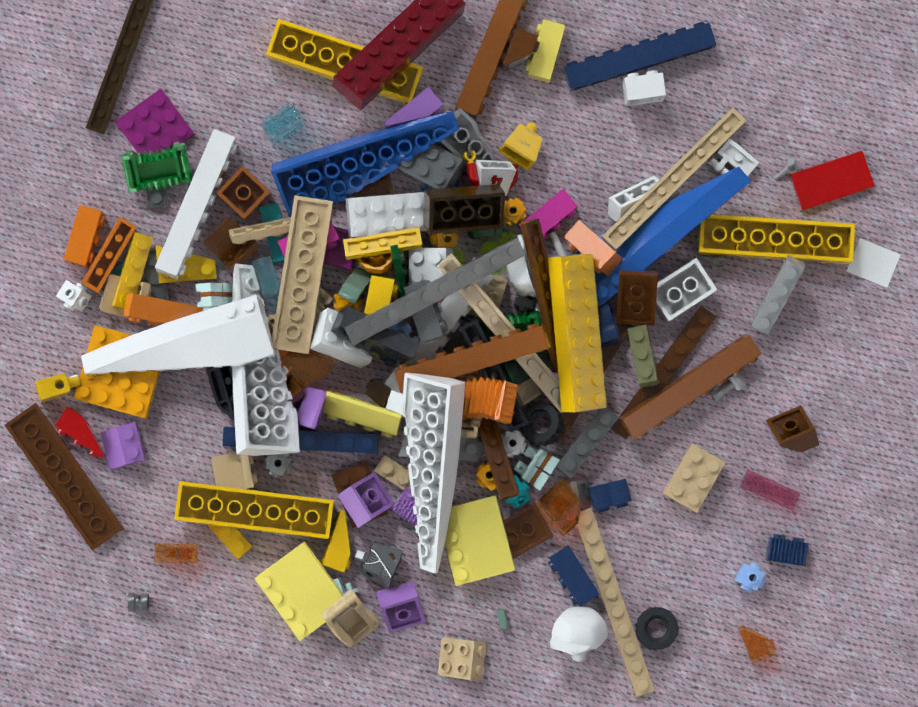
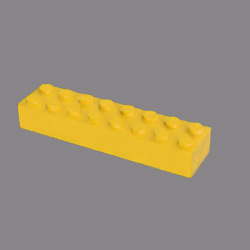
(327, 55)
(776, 239)
(577, 333)
(253, 510)

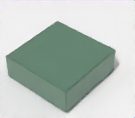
(502, 619)

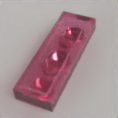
(770, 490)

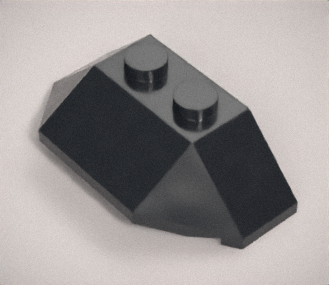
(222, 388)

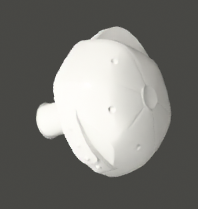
(520, 274)
(578, 632)

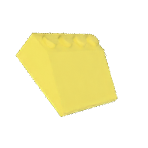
(362, 413)
(477, 541)
(299, 590)

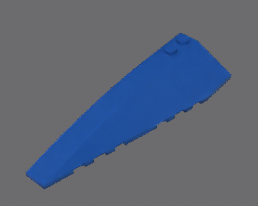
(351, 164)
(668, 227)

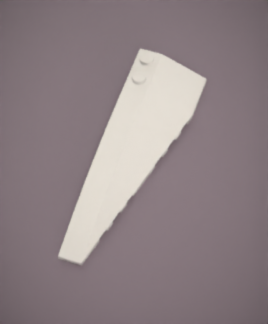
(211, 338)
(262, 411)
(433, 432)

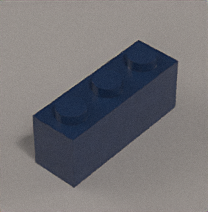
(573, 576)

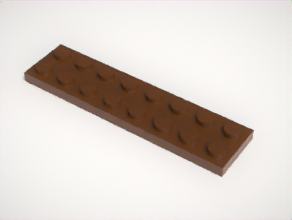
(64, 476)

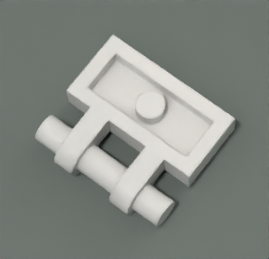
(735, 156)

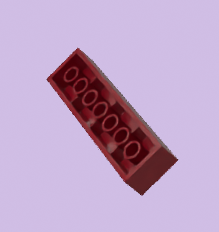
(395, 49)

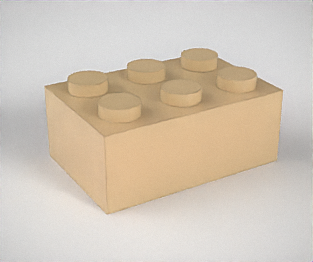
(693, 478)

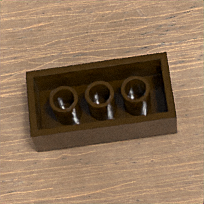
(463, 209)

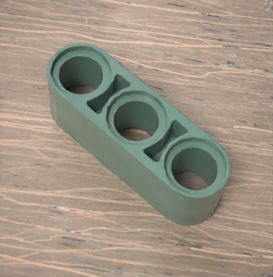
(355, 285)

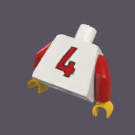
(491, 172)

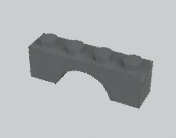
(587, 442)

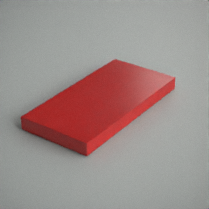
(832, 180)

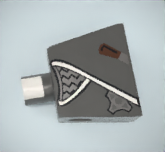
(380, 563)

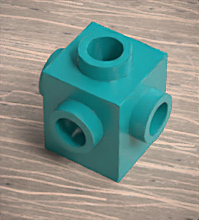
(523, 497)

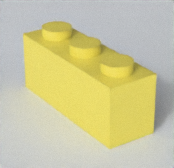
(543, 61)

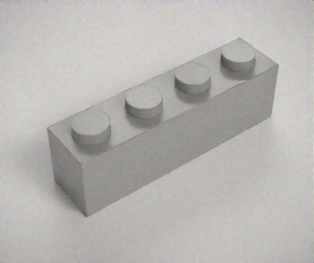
(778, 294)

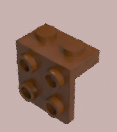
(222, 247)

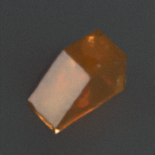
(175, 553)
(756, 644)

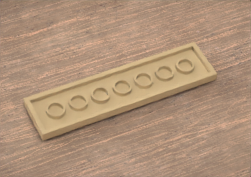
(302, 274)

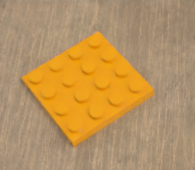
(122, 392)

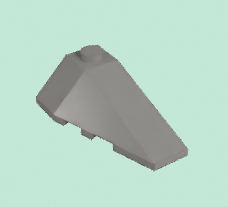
(467, 139)

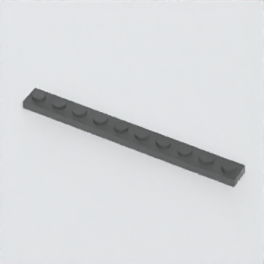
(434, 291)

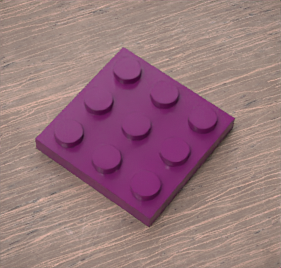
(154, 124)

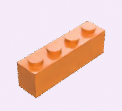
(108, 254)
(156, 310)

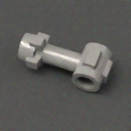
(736, 381)

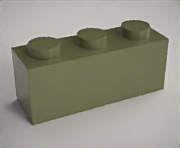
(643, 356)

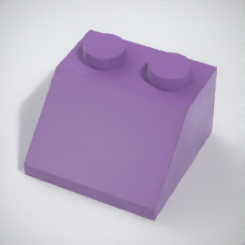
(123, 445)
(366, 499)
(401, 606)

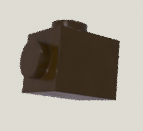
(378, 391)

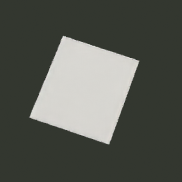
(873, 262)

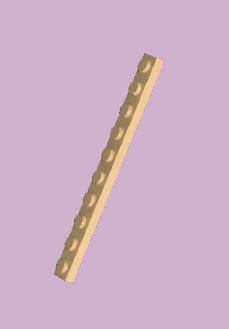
(673, 179)
(499, 325)
(614, 603)

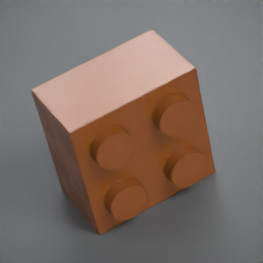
(244, 193)

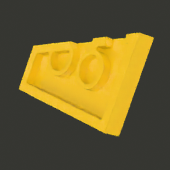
(197, 269)

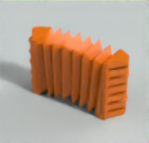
(489, 399)

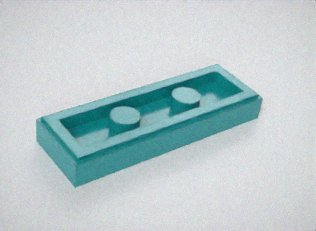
(268, 214)

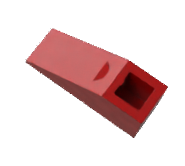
(78, 428)

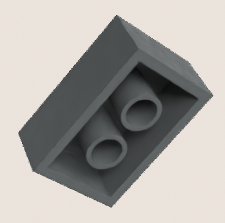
(433, 168)

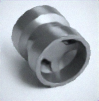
(138, 602)

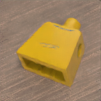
(522, 145)
(47, 390)

